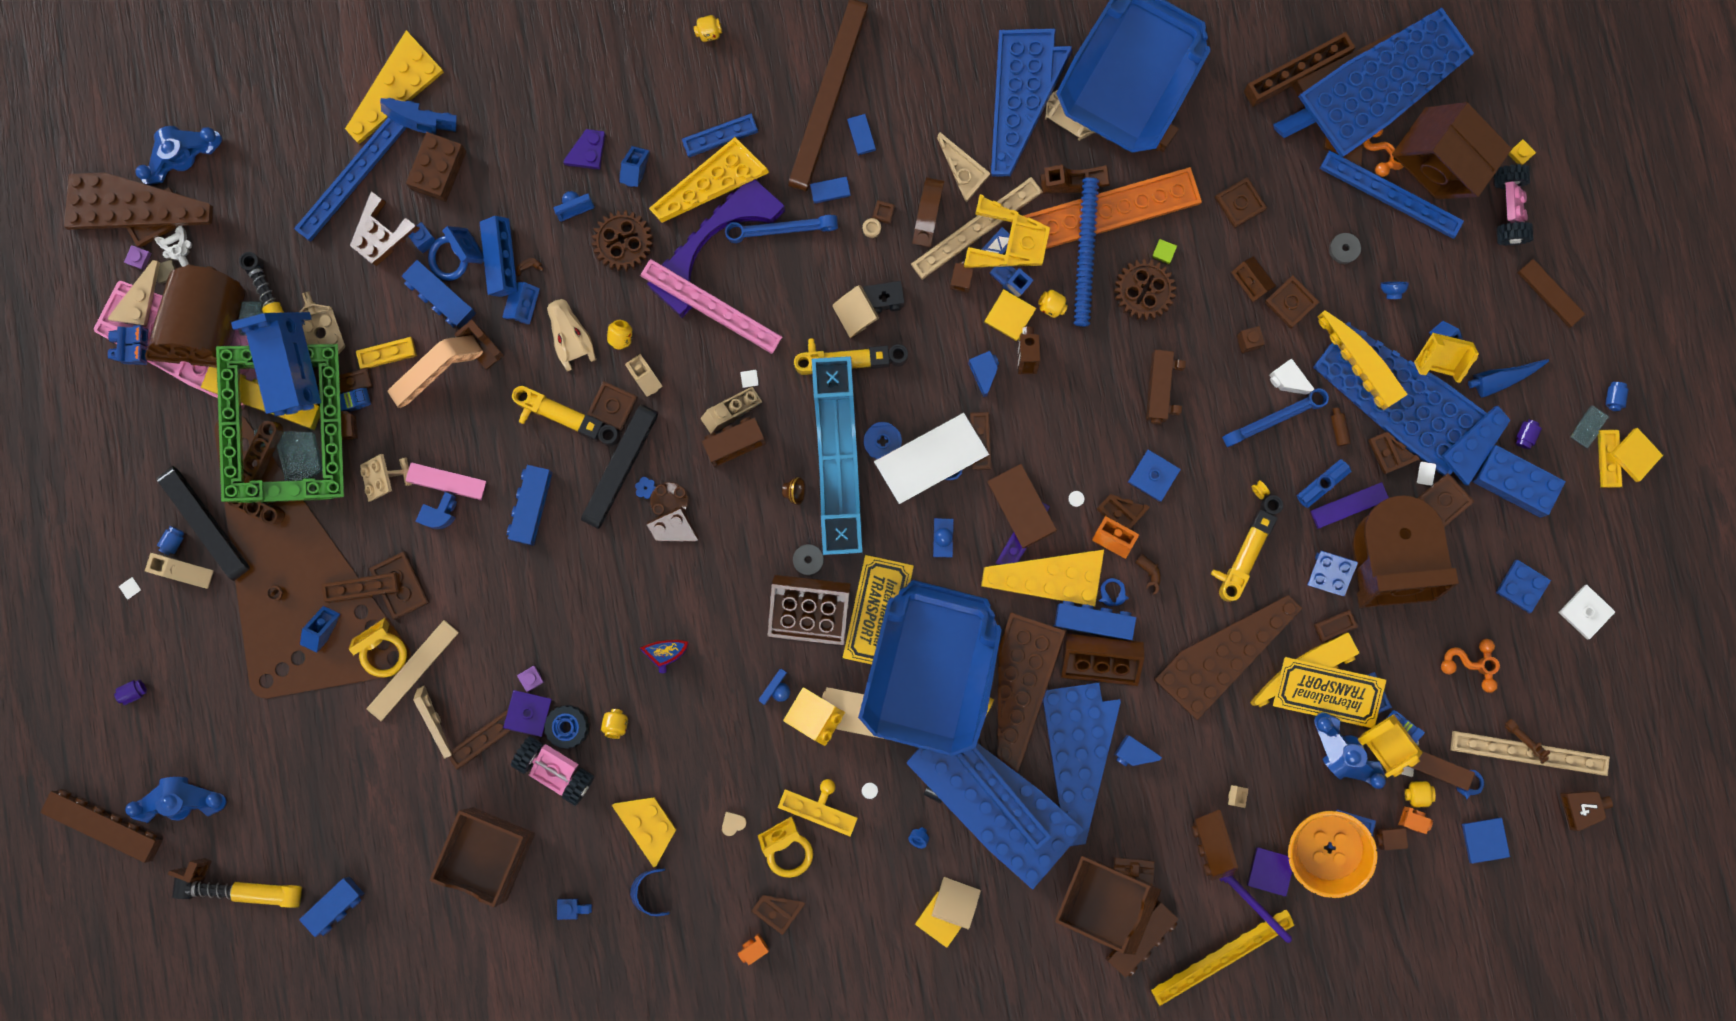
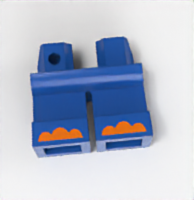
(130, 345)

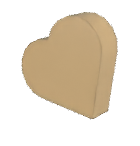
(732, 823)

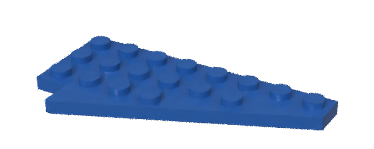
(1024, 81)

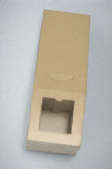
(730, 410)
(179, 570)

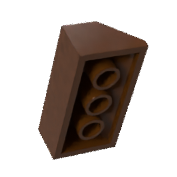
(1102, 659)

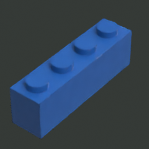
(498, 256)
(437, 293)
(530, 505)
(1095, 622)

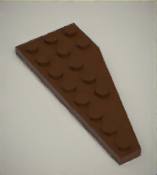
(116, 202)
(1212, 665)
(1024, 671)

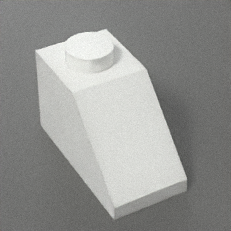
(1290, 379)

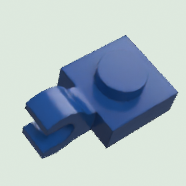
(569, 909)

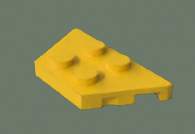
(647, 825)

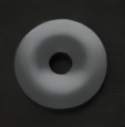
(1350, 242)
(808, 551)

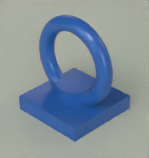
(462, 245)

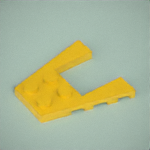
(1025, 243)

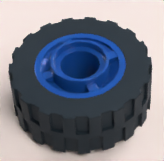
(577, 720)

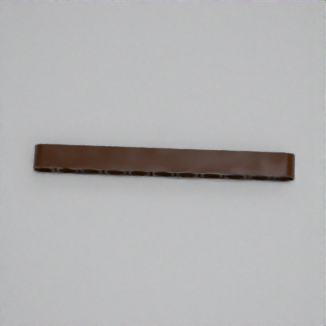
(828, 95)

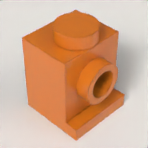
(1415, 820)
(753, 950)

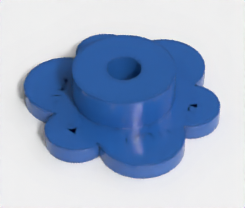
(644, 482)

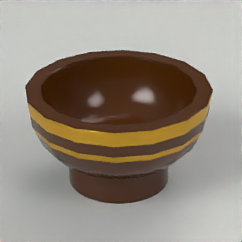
(794, 490)

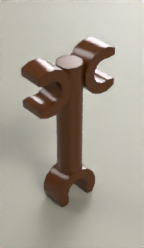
(1537, 749)

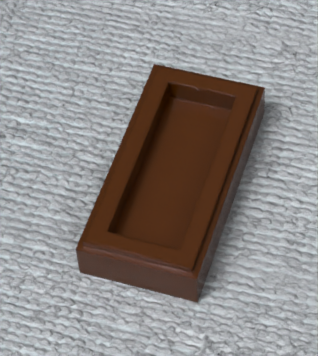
(1335, 625)

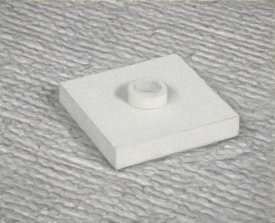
(1586, 612)

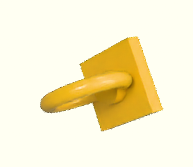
(370, 639)
(779, 838)

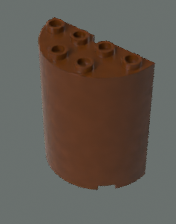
(195, 316)

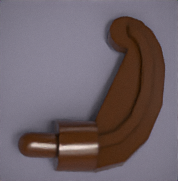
(528, 263)

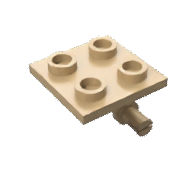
(377, 477)

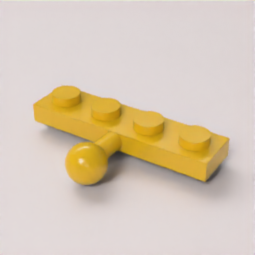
(818, 811)

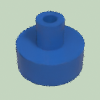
(919, 838)

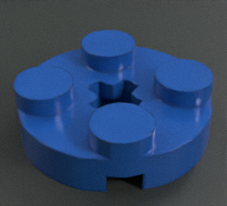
(875, 433)

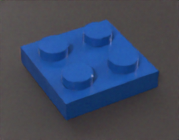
(1523, 586)

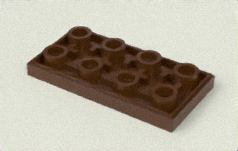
(1022, 506)

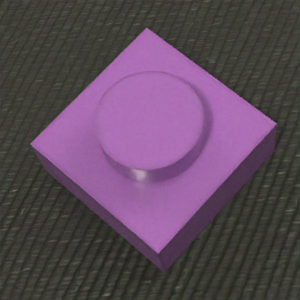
(137, 257)
(530, 678)

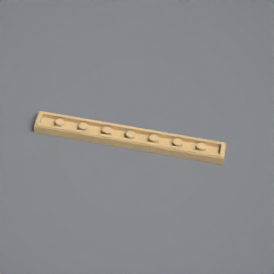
(973, 230)
(1522, 753)

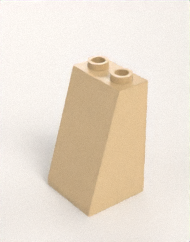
(850, 704)

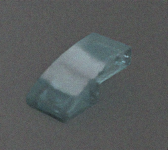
(1589, 426)

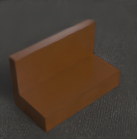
(1253, 278)
(194, 872)

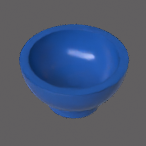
(1394, 289)

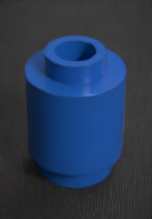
(1617, 396)
(170, 540)

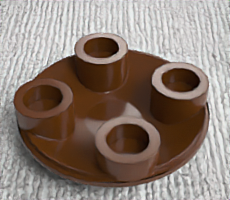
(668, 497)

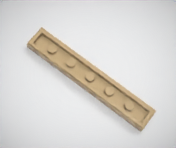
(412, 670)

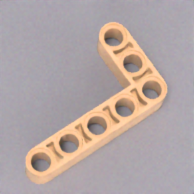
(432, 365)

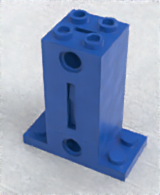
(281, 361)

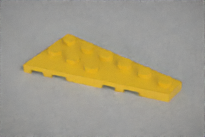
(401, 78)
(719, 174)
(1056, 578)

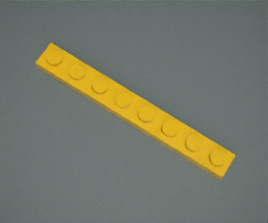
(1220, 959)

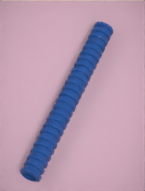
(1086, 251)

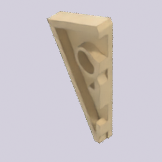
(966, 170)

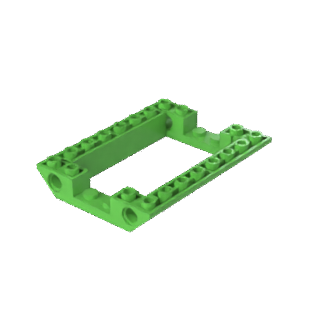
(233, 489)

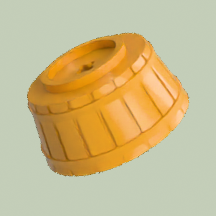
(1342, 870)

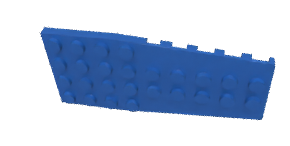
(1385, 81)
(1424, 420)
(985, 819)

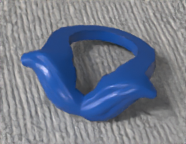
(1105, 597)
(1471, 791)

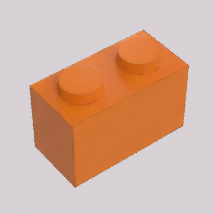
(1115, 537)

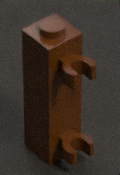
(1160, 386)

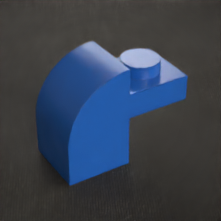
(1012, 280)
(439, 517)

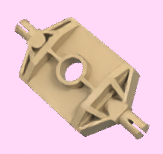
(1055, 113)
(322, 317)

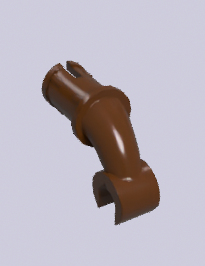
(1153, 571)

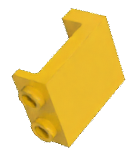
(1446, 356)
(814, 716)
(1392, 746)

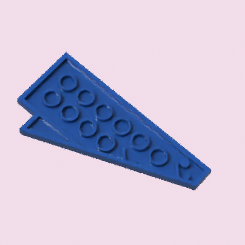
(1079, 744)

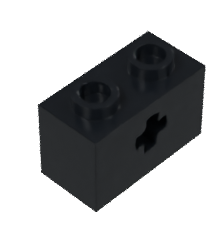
(893, 293)

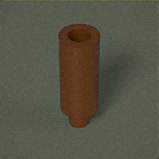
(1340, 427)

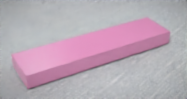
(446, 481)

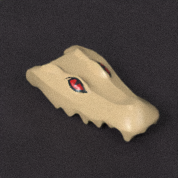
(569, 335)

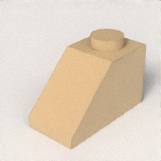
(643, 375)

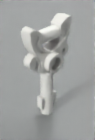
(177, 251)

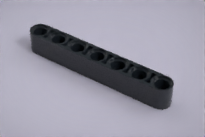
(619, 466)
(203, 523)

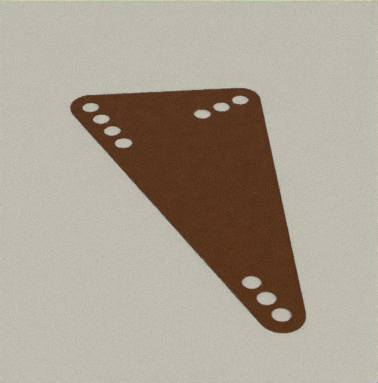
(298, 559)

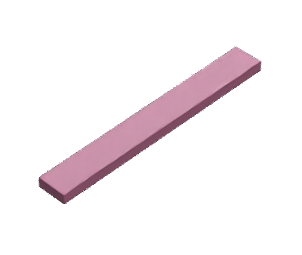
(711, 306)

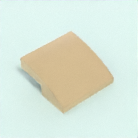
(855, 311)
(956, 903)

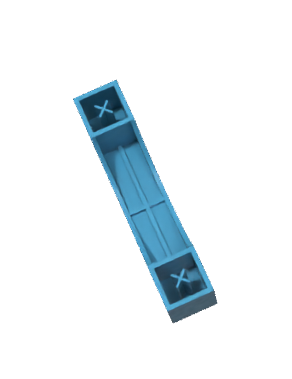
(837, 455)

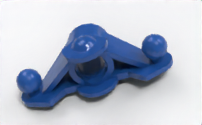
(176, 151)
(1346, 754)
(175, 800)

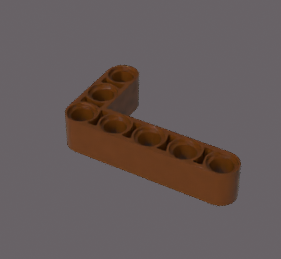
(263, 459)

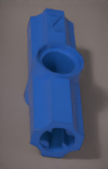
(1315, 490)

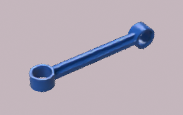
(823, 223)
(1275, 418)

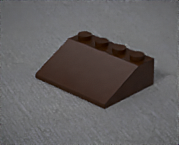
(808, 609)

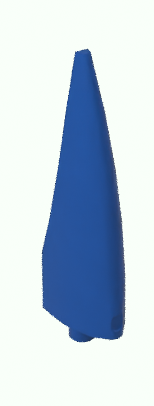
(1499, 379)

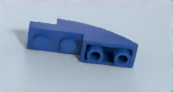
(409, 115)

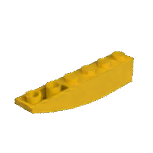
(1365, 362)
(1327, 654)

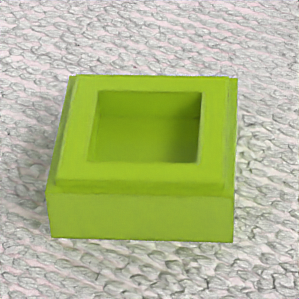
(1164, 251)

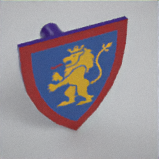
(664, 652)

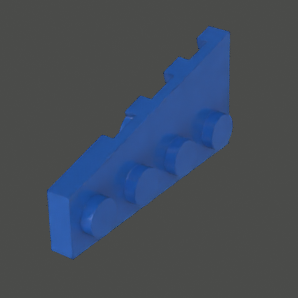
(1474, 446)

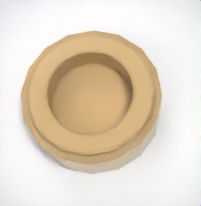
(871, 228)

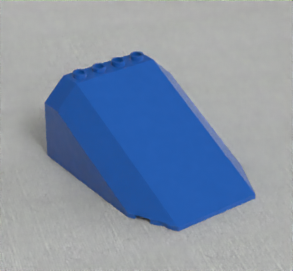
(1134, 71)
(932, 669)

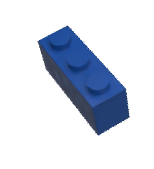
(332, 907)

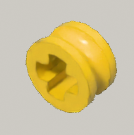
(1260, 490)

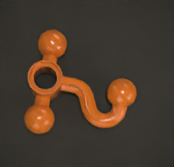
(1383, 169)
(1486, 647)

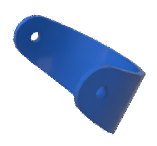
(634, 888)

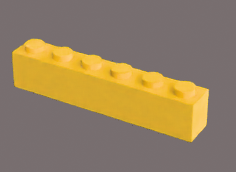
(252, 397)

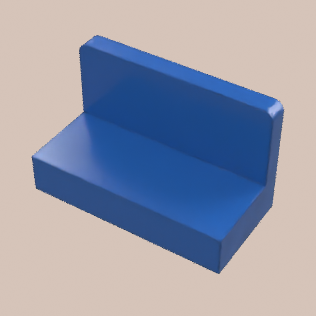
(521, 303)

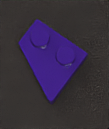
(587, 150)

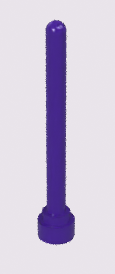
(1258, 908)

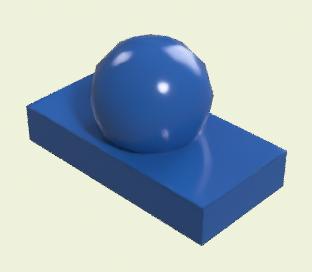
(573, 205)
(943, 538)
(776, 689)

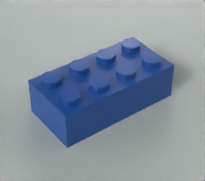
(1519, 482)

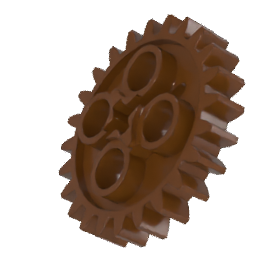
(615, 225)
(1129, 281)

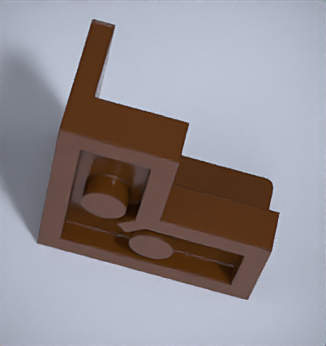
(491, 353)

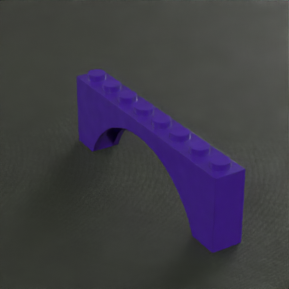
(747, 204)

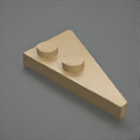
(137, 302)
(431, 719)

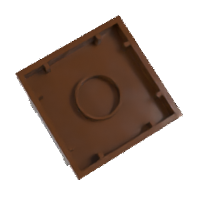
(1402, 554)

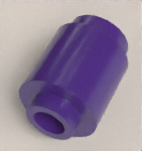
(1528, 434)
(130, 692)

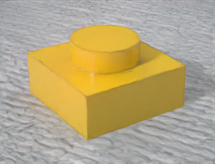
(1521, 152)

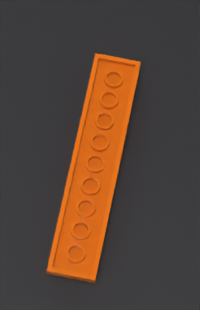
(1122, 206)

